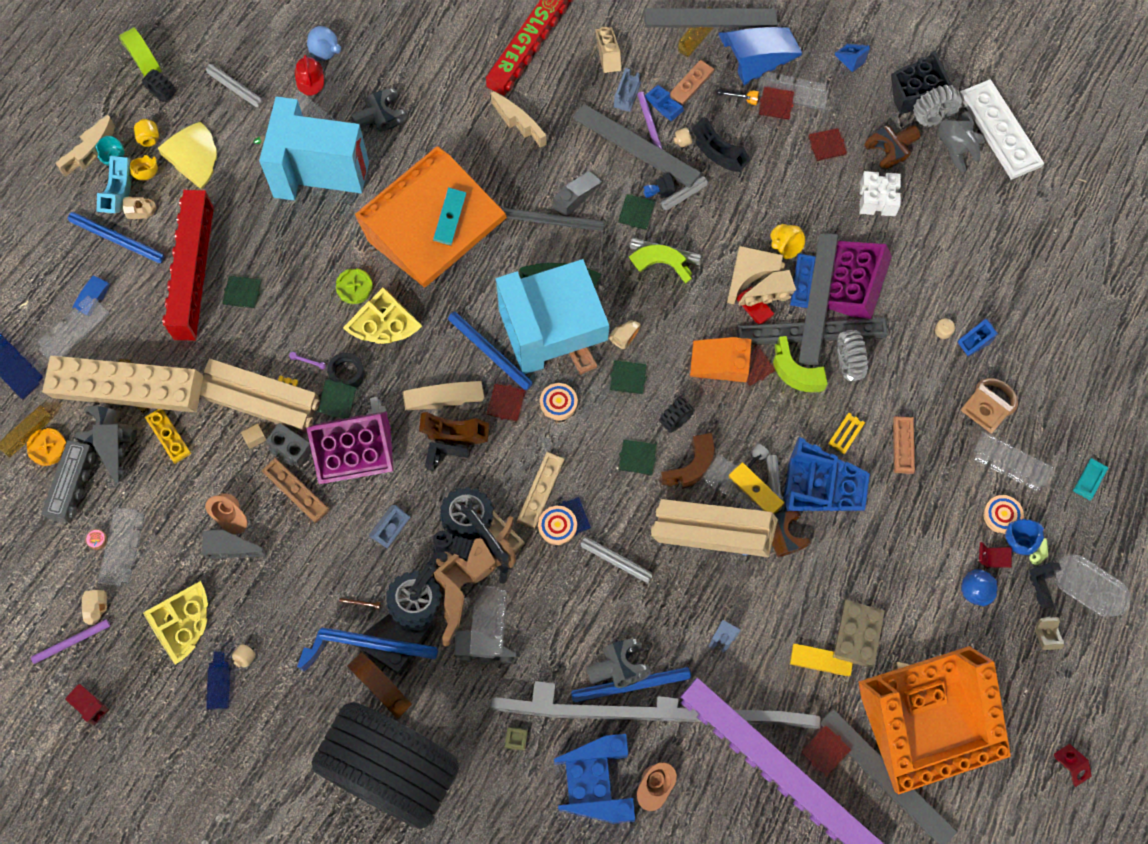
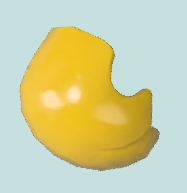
(143, 168)

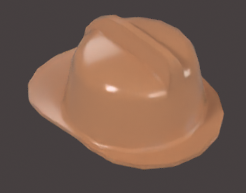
(227, 513)
(656, 786)

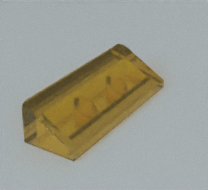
(692, 39)
(21, 433)

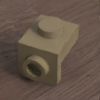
(1049, 634)

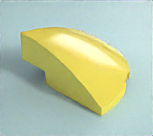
(192, 153)
(383, 320)
(180, 621)

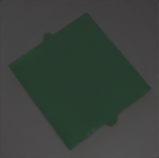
(636, 211)
(241, 292)
(628, 377)
(337, 399)
(637, 457)

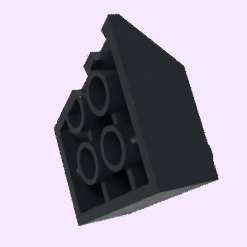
(916, 80)
(390, 629)

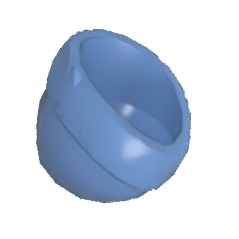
(322, 43)

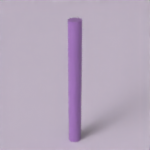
(646, 111)
(70, 641)

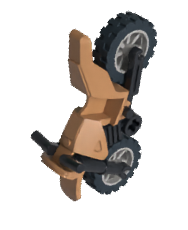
(453, 563)

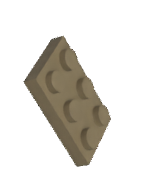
(858, 634)

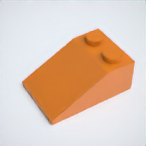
(721, 359)

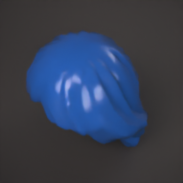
(1024, 536)
(979, 587)

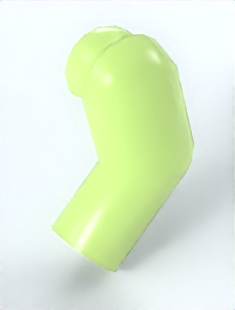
(1041, 554)

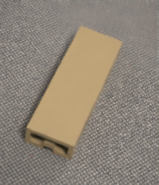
(258, 395)
(714, 527)

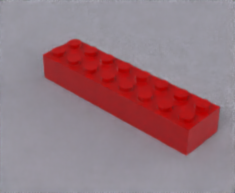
(188, 265)

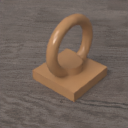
(987, 407)

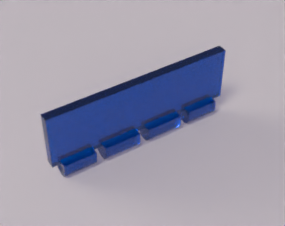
(17, 370)

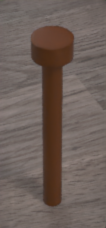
(377, 605)

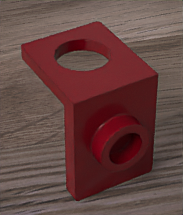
(995, 556)
(1074, 762)

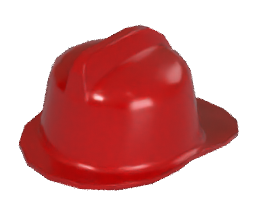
(309, 76)

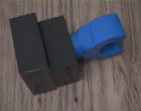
(664, 187)

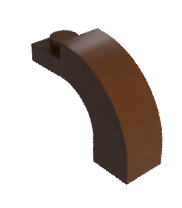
(454, 432)
(688, 476)
(379, 685)

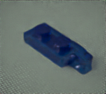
(218, 683)

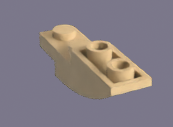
(86, 153)

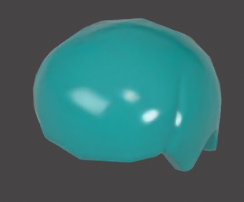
(108, 147)

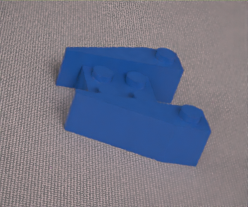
(590, 782)

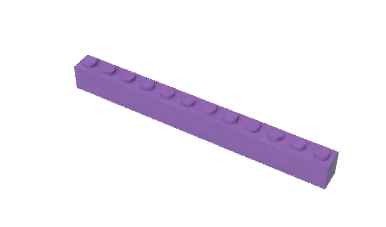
(775, 766)

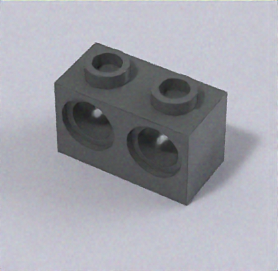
(291, 442)

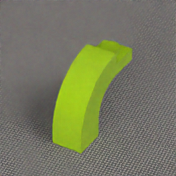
(139, 51)
(661, 254)
(795, 375)

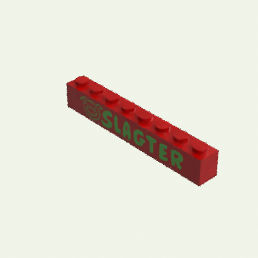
(525, 44)

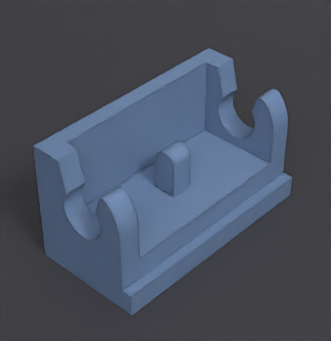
(627, 91)
(726, 634)

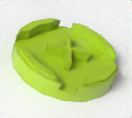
(354, 286)

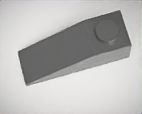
(575, 193)
(223, 544)

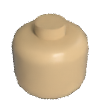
(683, 137)
(945, 328)
(243, 656)

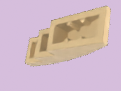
(516, 116)
(443, 395)

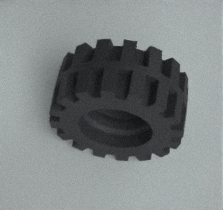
(159, 85)
(676, 415)

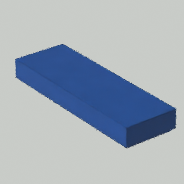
(803, 280)

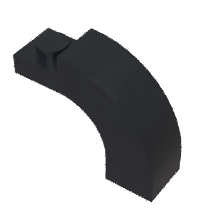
(716, 149)

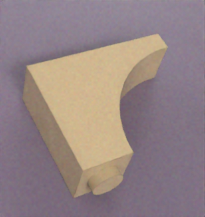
(752, 266)

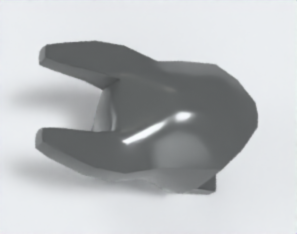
(961, 138)

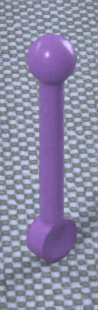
(293, 356)

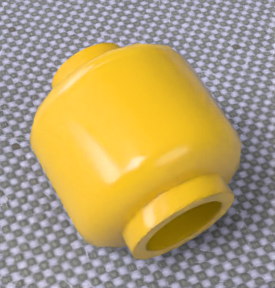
(146, 132)

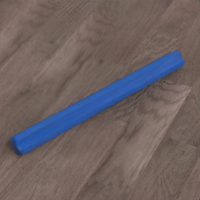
(116, 237)
(490, 351)
(378, 643)
(651, 681)

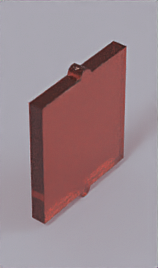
(776, 103)
(827, 144)
(759, 366)
(505, 402)
(826, 750)

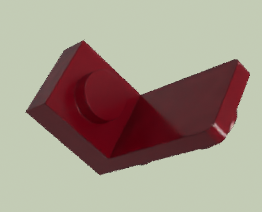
(86, 704)

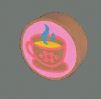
(96, 539)

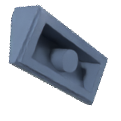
(389, 526)

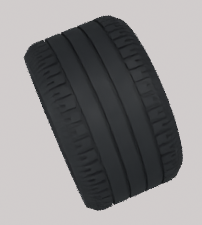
(386, 764)

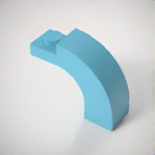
(118, 186)

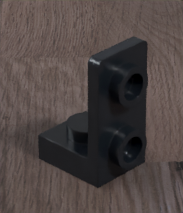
(433, 457)
(1038, 578)

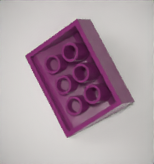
(858, 278)
(351, 447)

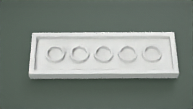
(1001, 129)

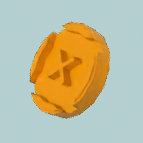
(46, 446)

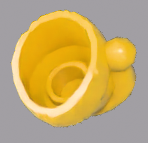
(788, 240)

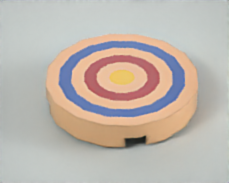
(558, 401)
(1002, 511)
(557, 525)

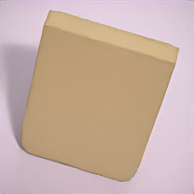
(253, 436)

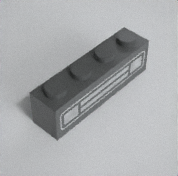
(69, 482)

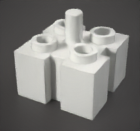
(880, 193)

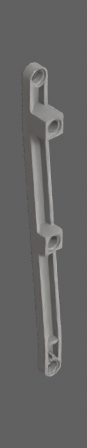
(665, 710)

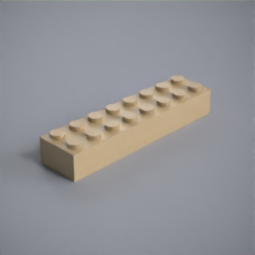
(123, 383)

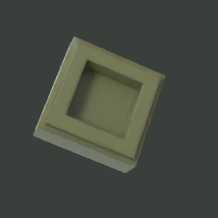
(516, 738)

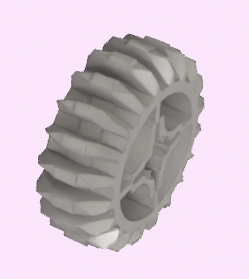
(937, 105)
(852, 355)

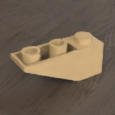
(608, 49)
(774, 287)

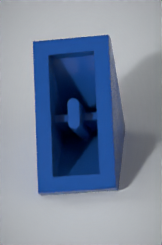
(853, 55)
(978, 337)

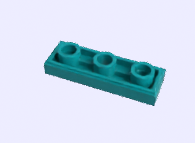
(452, 207)

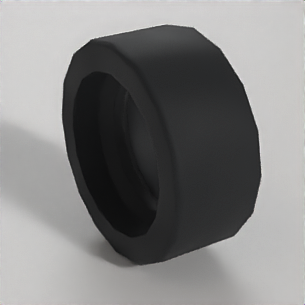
(342, 358)

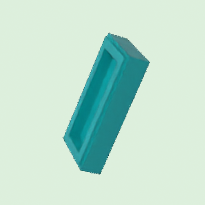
(1090, 479)

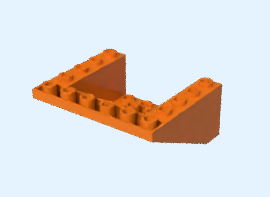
(407, 213)
(936, 718)

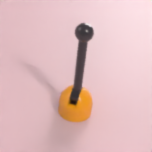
(751, 96)

